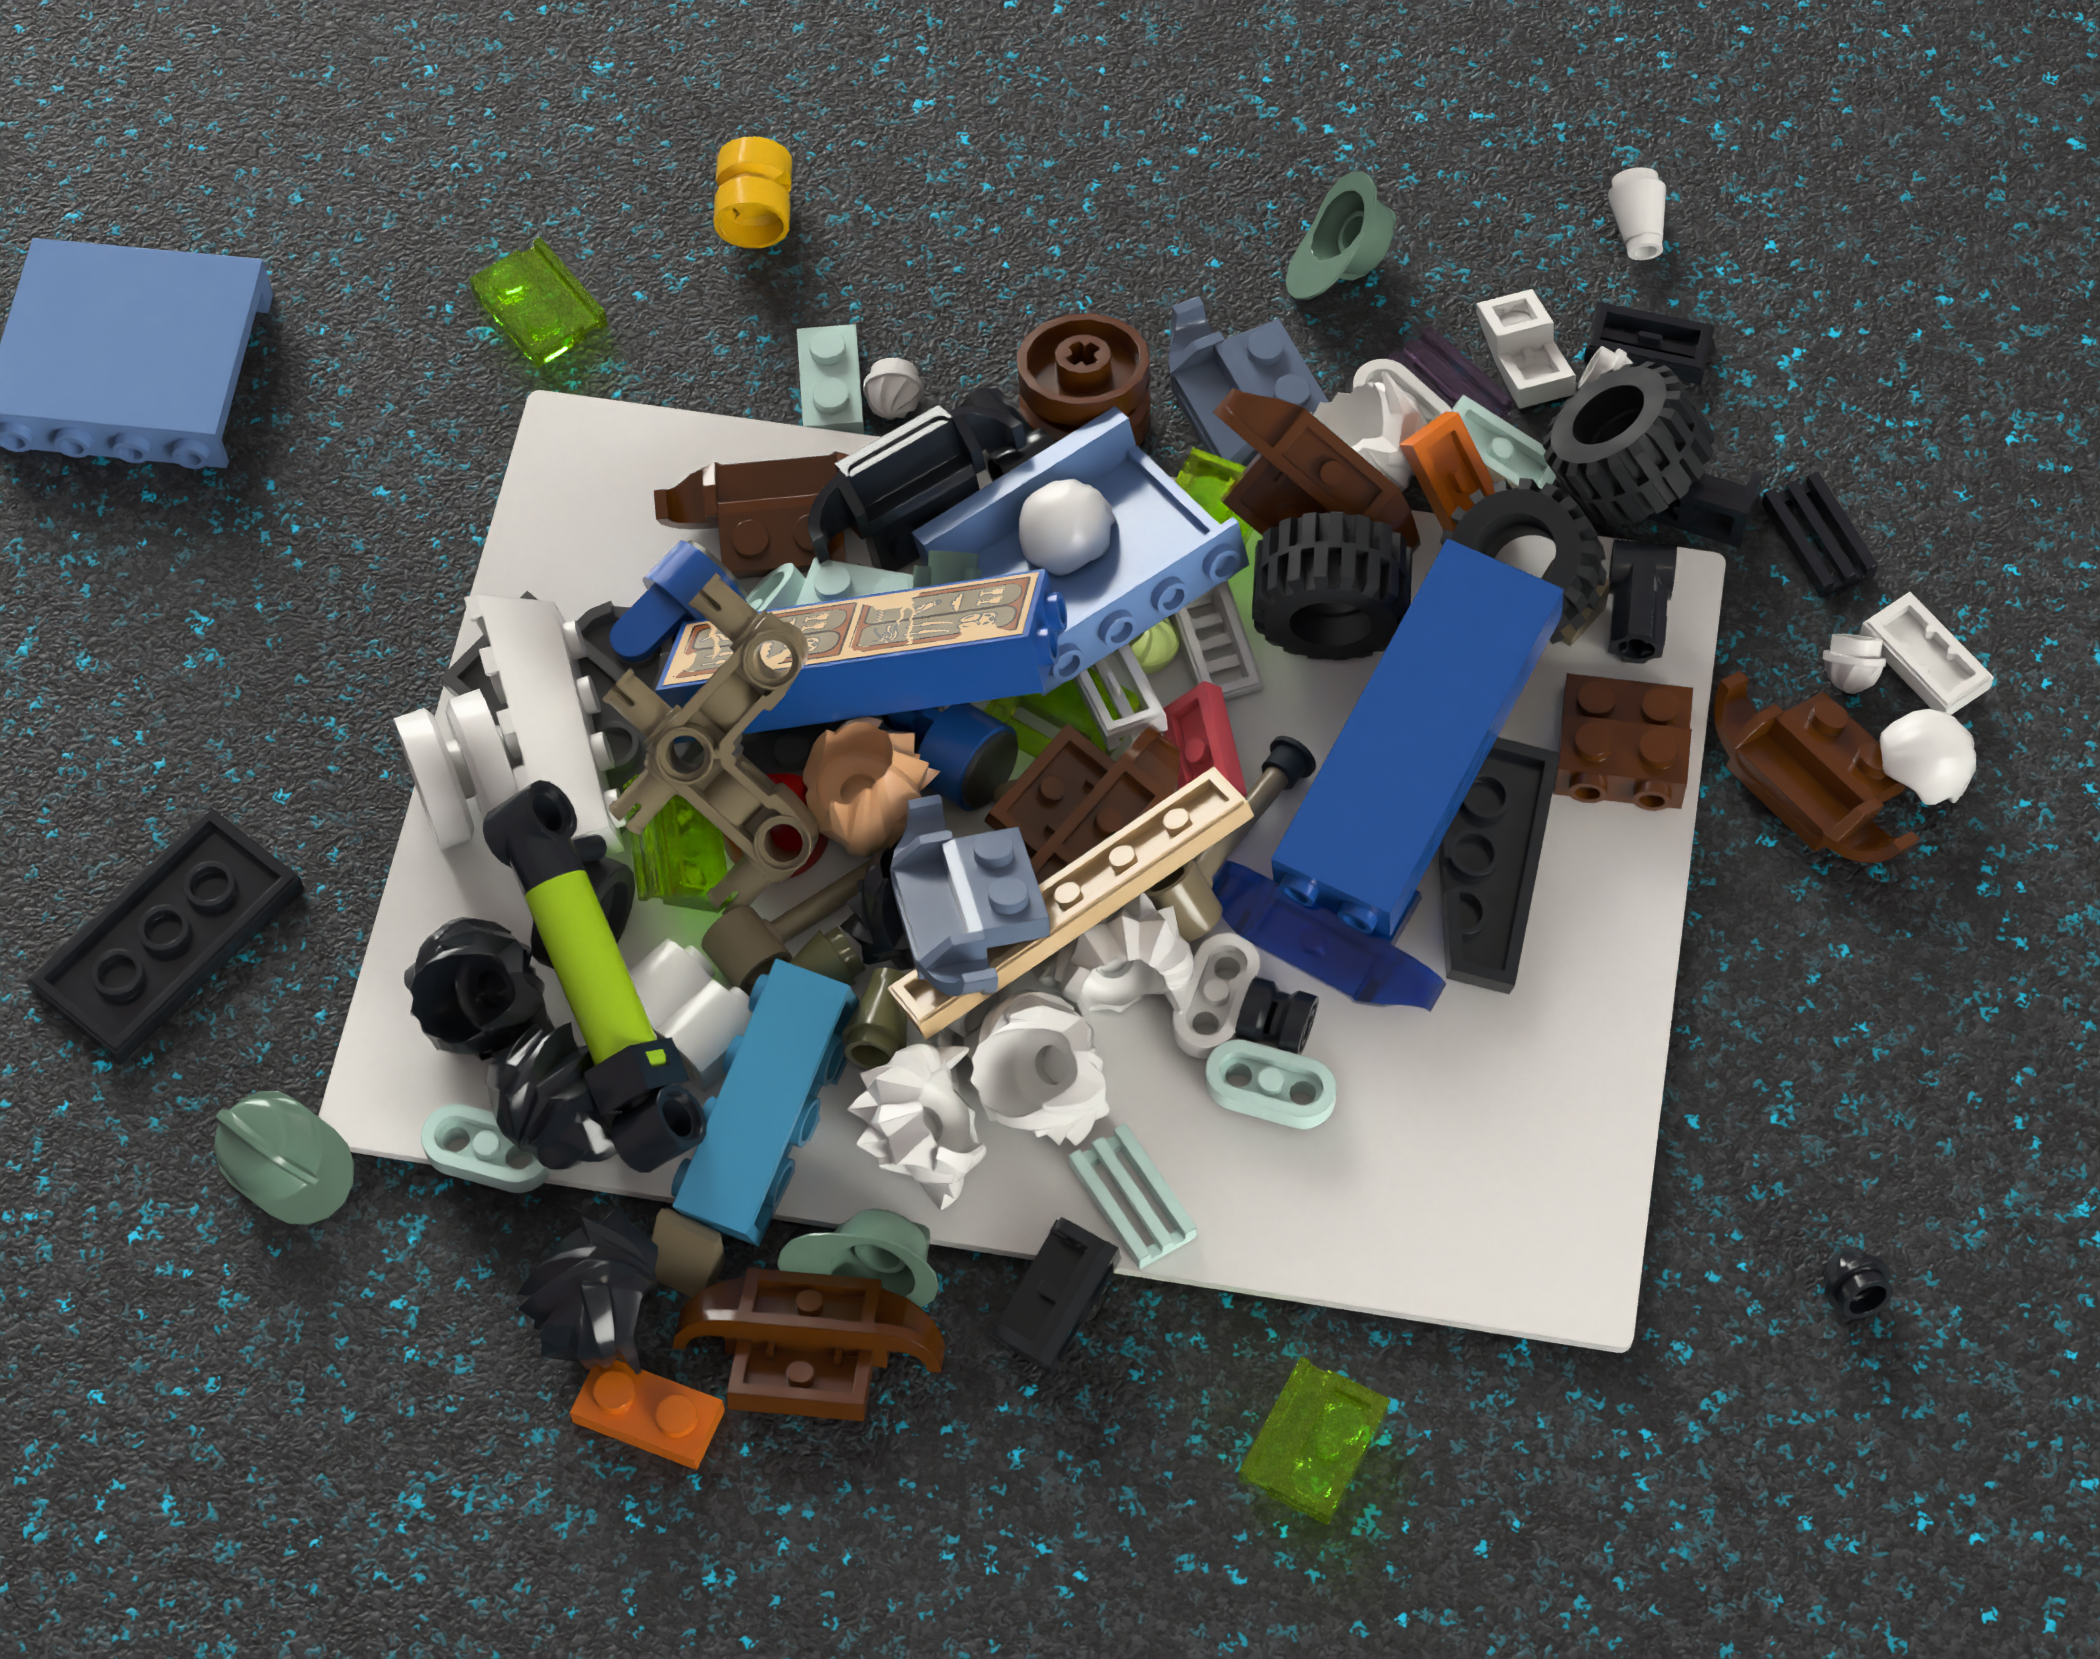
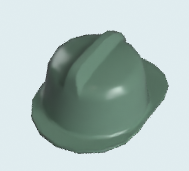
(1344, 240)
(284, 1157)
(873, 1247)

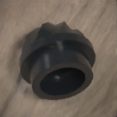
(1857, 1283)

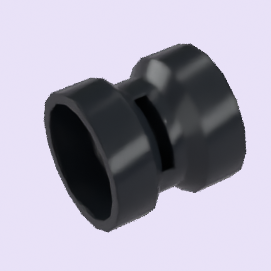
(1276, 1016)

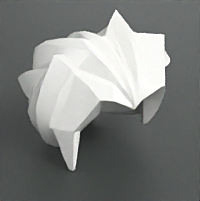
(1374, 424)
(1122, 961)
(1038, 1067)
(920, 1120)

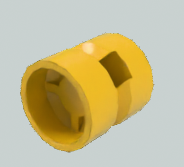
(753, 192)

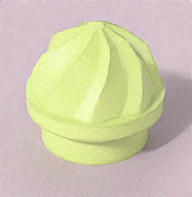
(1156, 646)

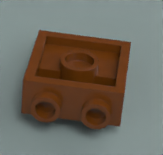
(1624, 742)

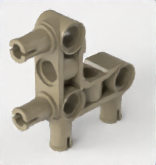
(726, 784)

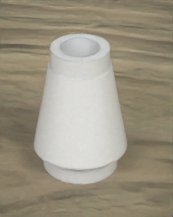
(1639, 209)

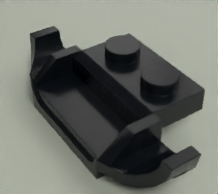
(908, 480)

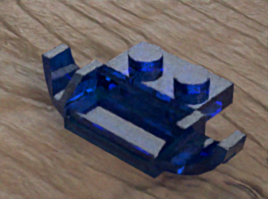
(1321, 946)

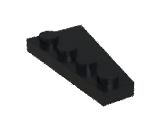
(1493, 864)

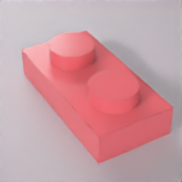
(1204, 735)

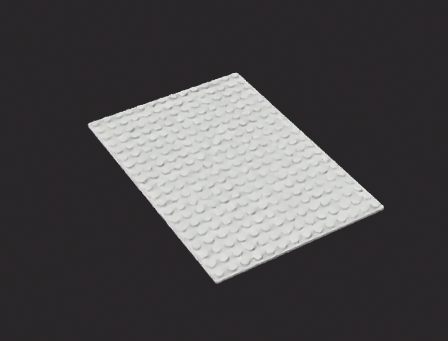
(1474, 1153)

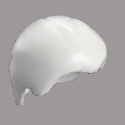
(1065, 526)
(1929, 755)

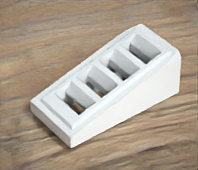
(1234, 635)

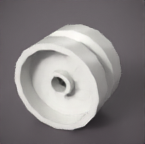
(457, 770)

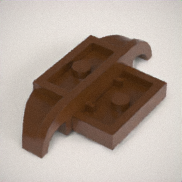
(1304, 470)
(757, 508)
(1811, 771)
(1081, 796)
(807, 1339)

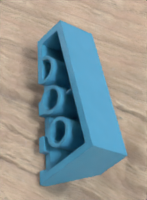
(766, 1101)

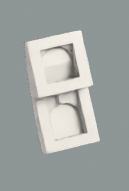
(1525, 349)

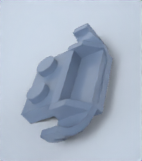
(1208, 367)
(962, 898)

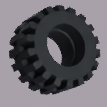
(1629, 443)
(1542, 513)
(1331, 585)

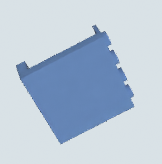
(126, 351)
(1158, 553)

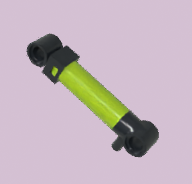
(632, 1067)

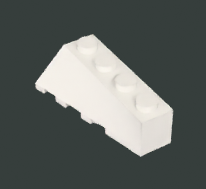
(548, 706)

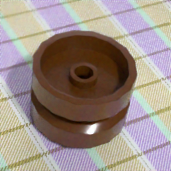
(1081, 369)

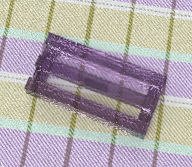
(1452, 372)

